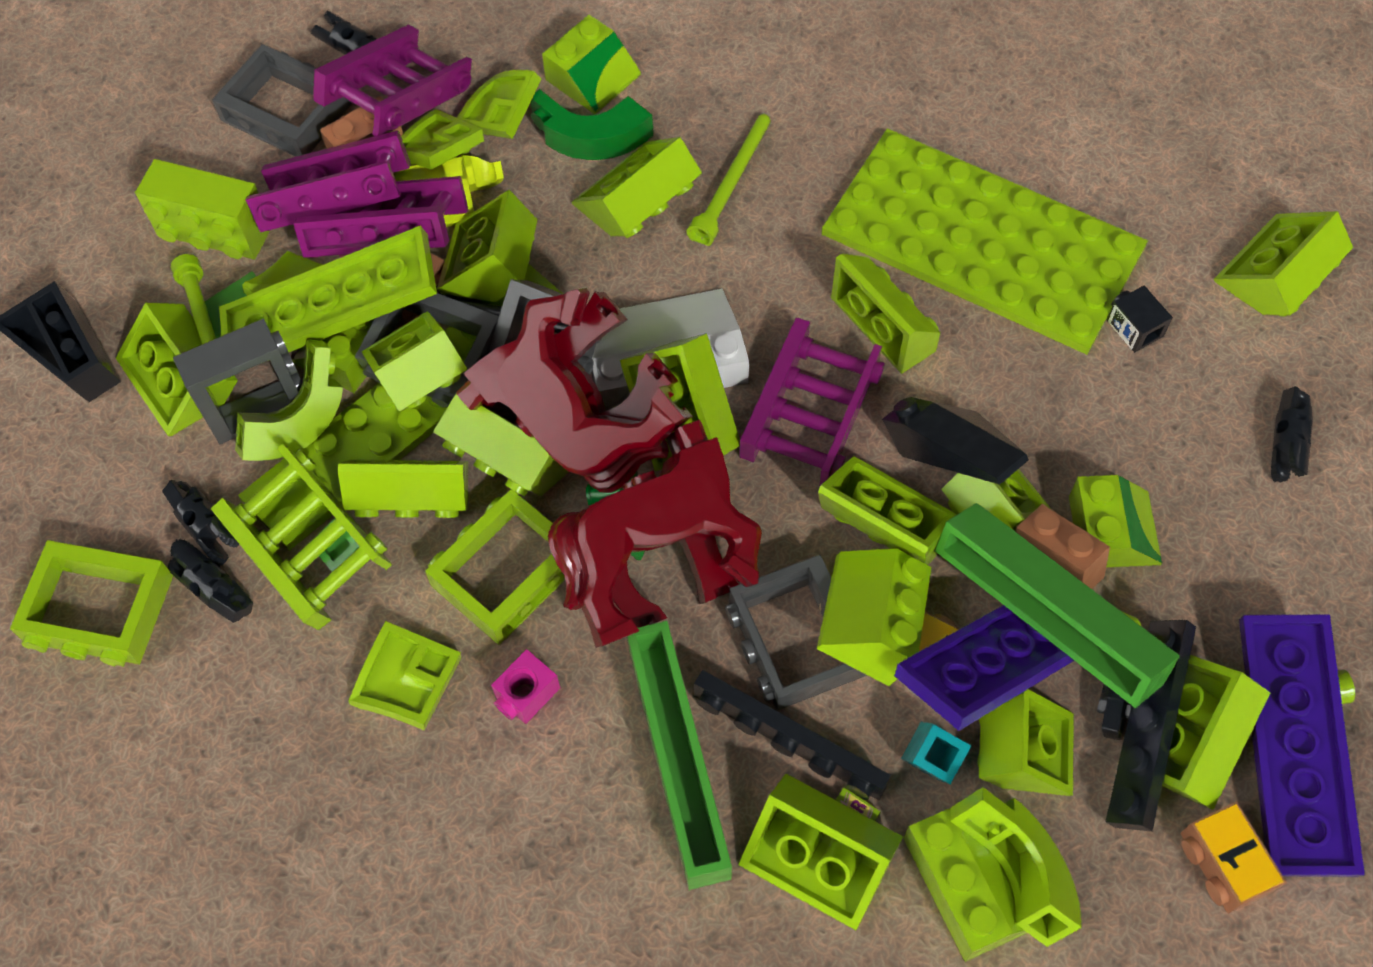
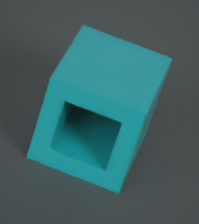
(936, 752)

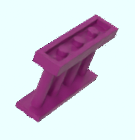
(390, 55)
(330, 181)
(420, 203)
(787, 376)

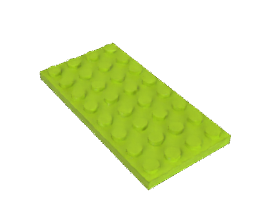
(986, 239)

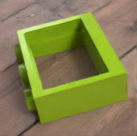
(524, 598)
(77, 644)

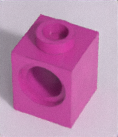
(524, 670)

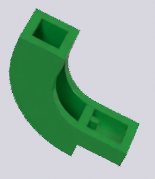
(592, 136)

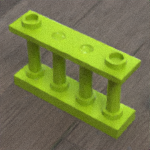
(263, 545)

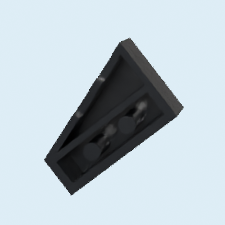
(61, 339)

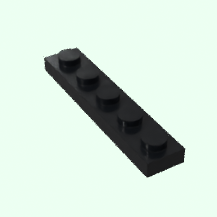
(790, 737)
(1150, 737)

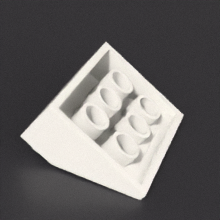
(666, 322)

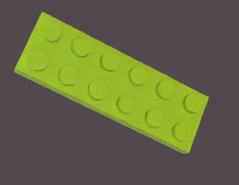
(340, 292)

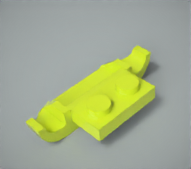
(474, 172)

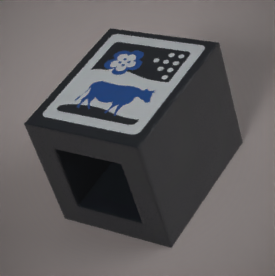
(1138, 318)

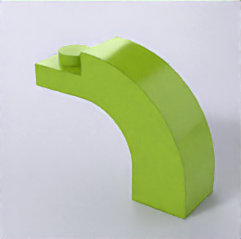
(301, 420)
(1037, 872)

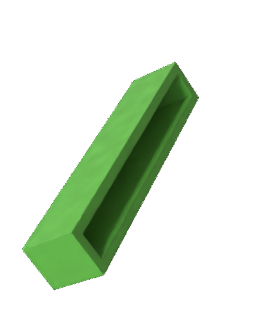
(1057, 604)
(679, 757)

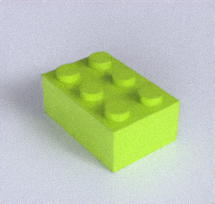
(200, 209)

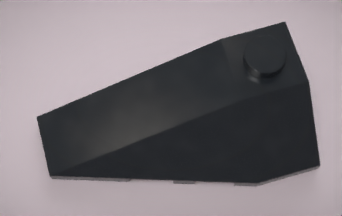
(953, 440)

